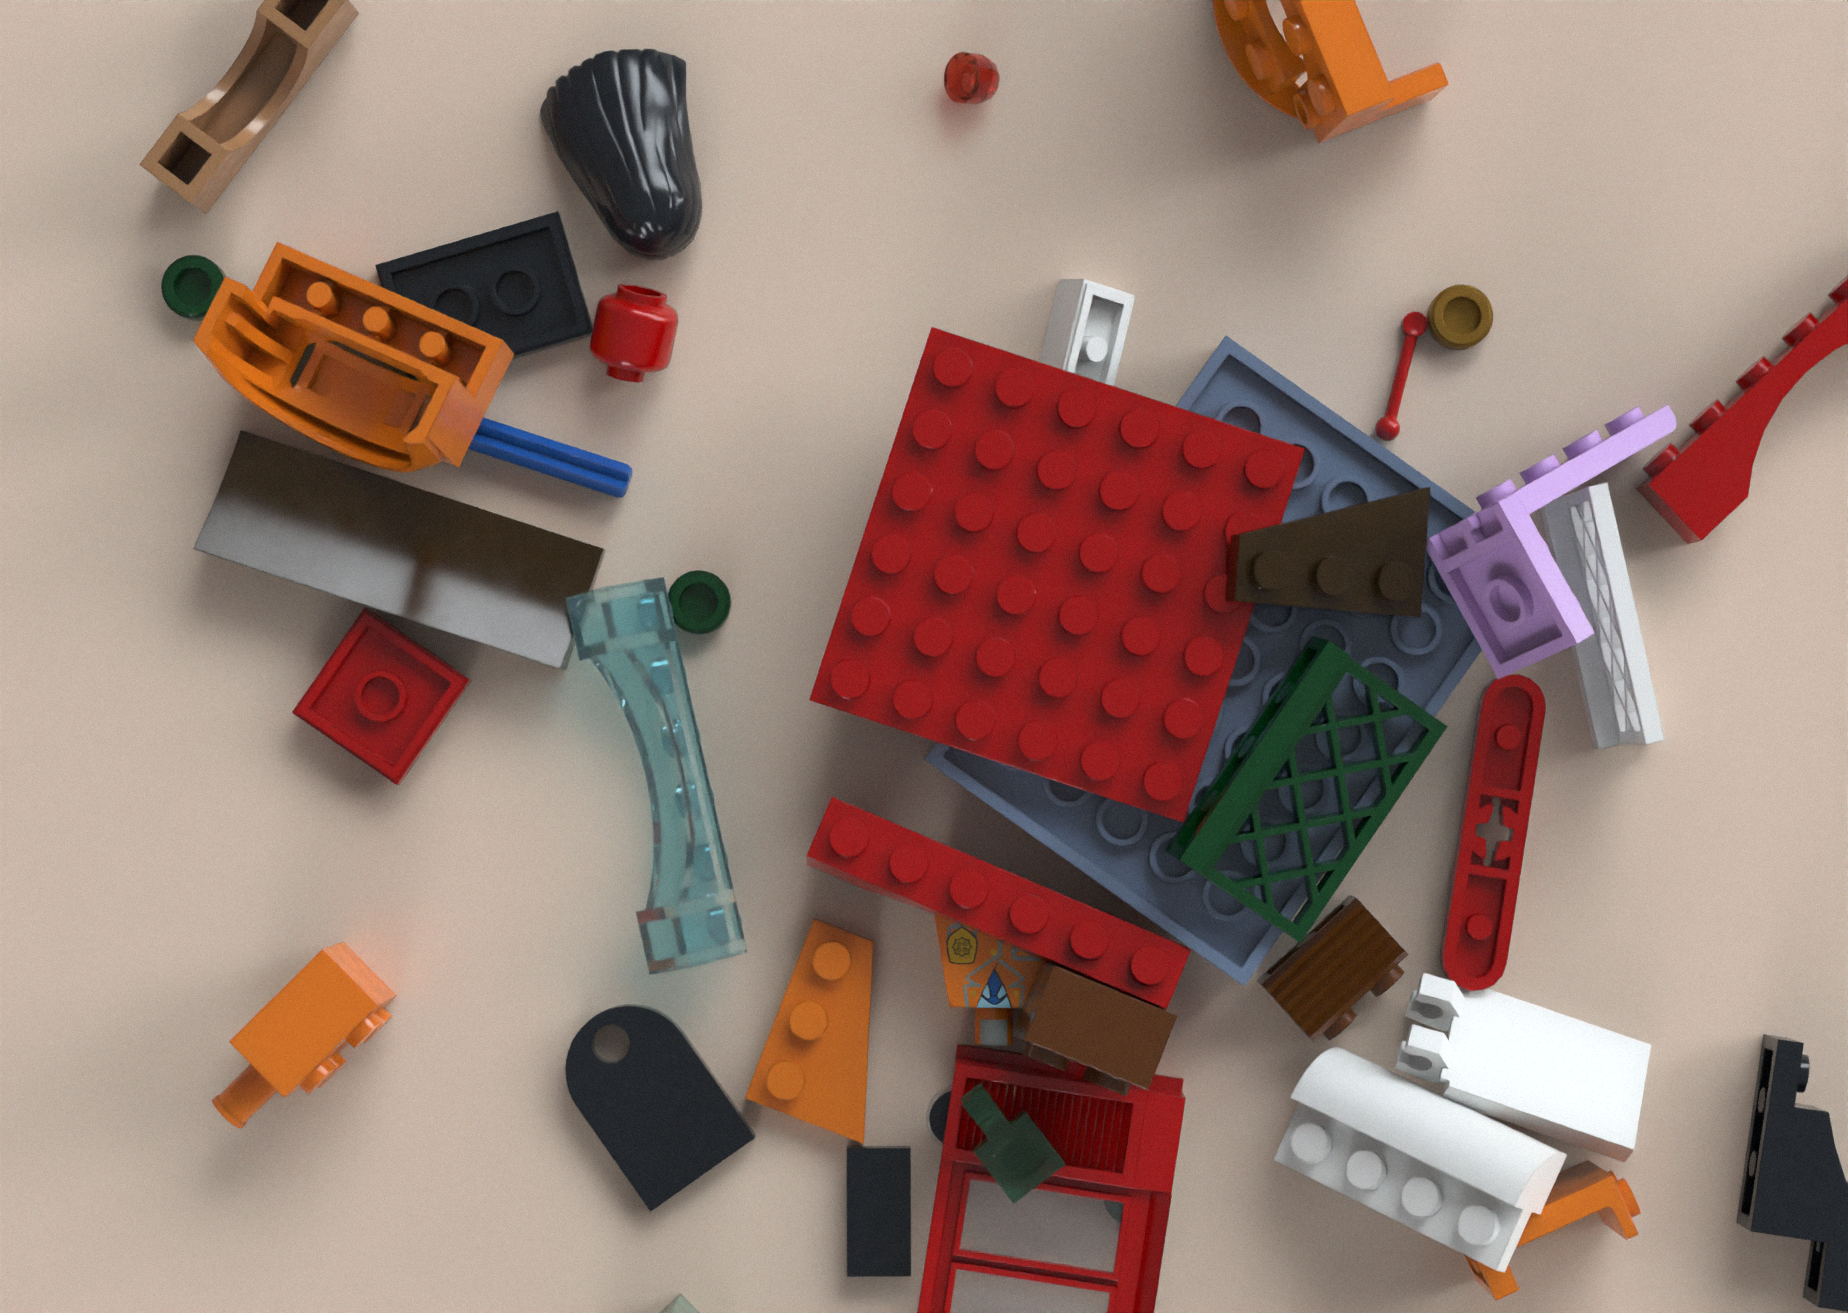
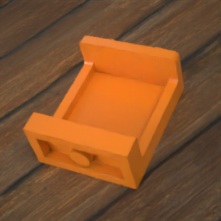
(1573, 1196)

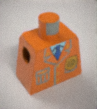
(985, 977)

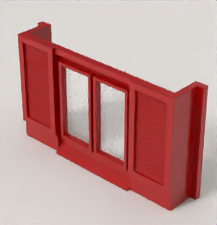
(1082, 1235)

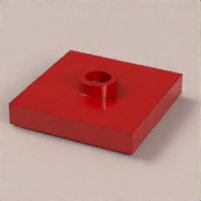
(382, 696)

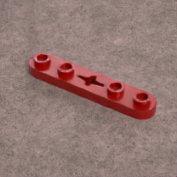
(1484, 896)

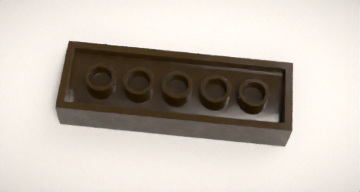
(399, 549)

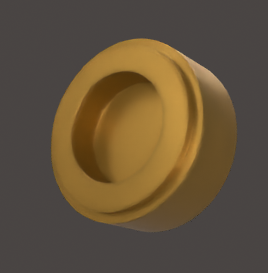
(1460, 317)

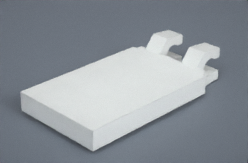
(1527, 1065)

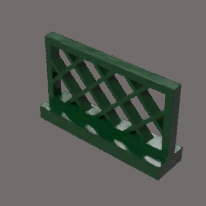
(1260, 757)

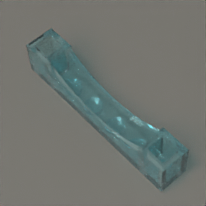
(691, 895)

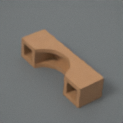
(219, 133)

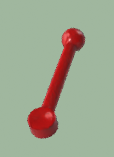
(1413, 326)

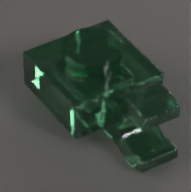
(1014, 1149)

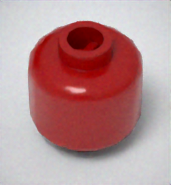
(633, 332)

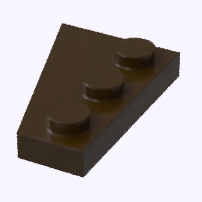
(1338, 560)

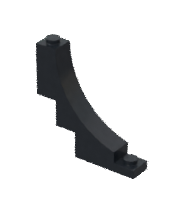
(1795, 1174)

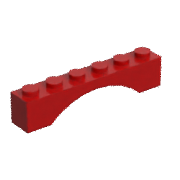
(1713, 468)
(995, 903)

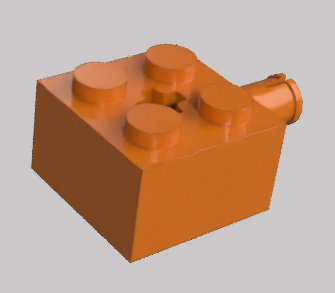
(304, 1029)

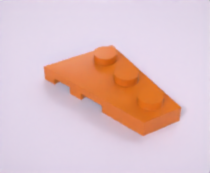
(820, 1036)

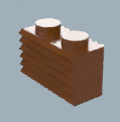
(1334, 970)

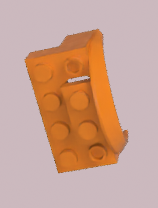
(1342, 67)
(340, 397)

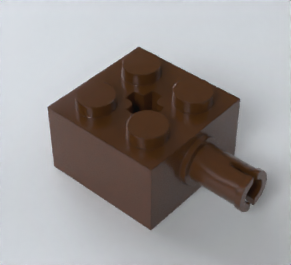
(1093, 1026)

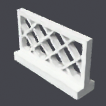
(1612, 660)

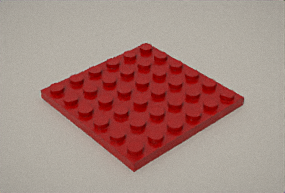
(1053, 574)

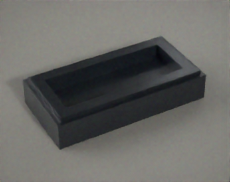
(878, 1211)

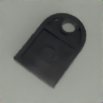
(656, 1106)

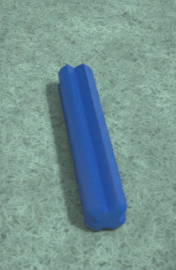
(552, 458)

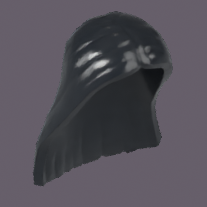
(630, 147)

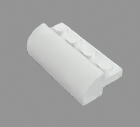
(1417, 1156)

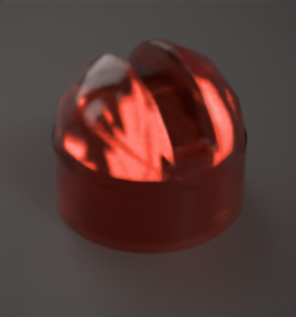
(971, 78)

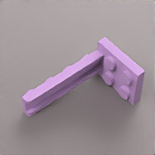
(1503, 566)

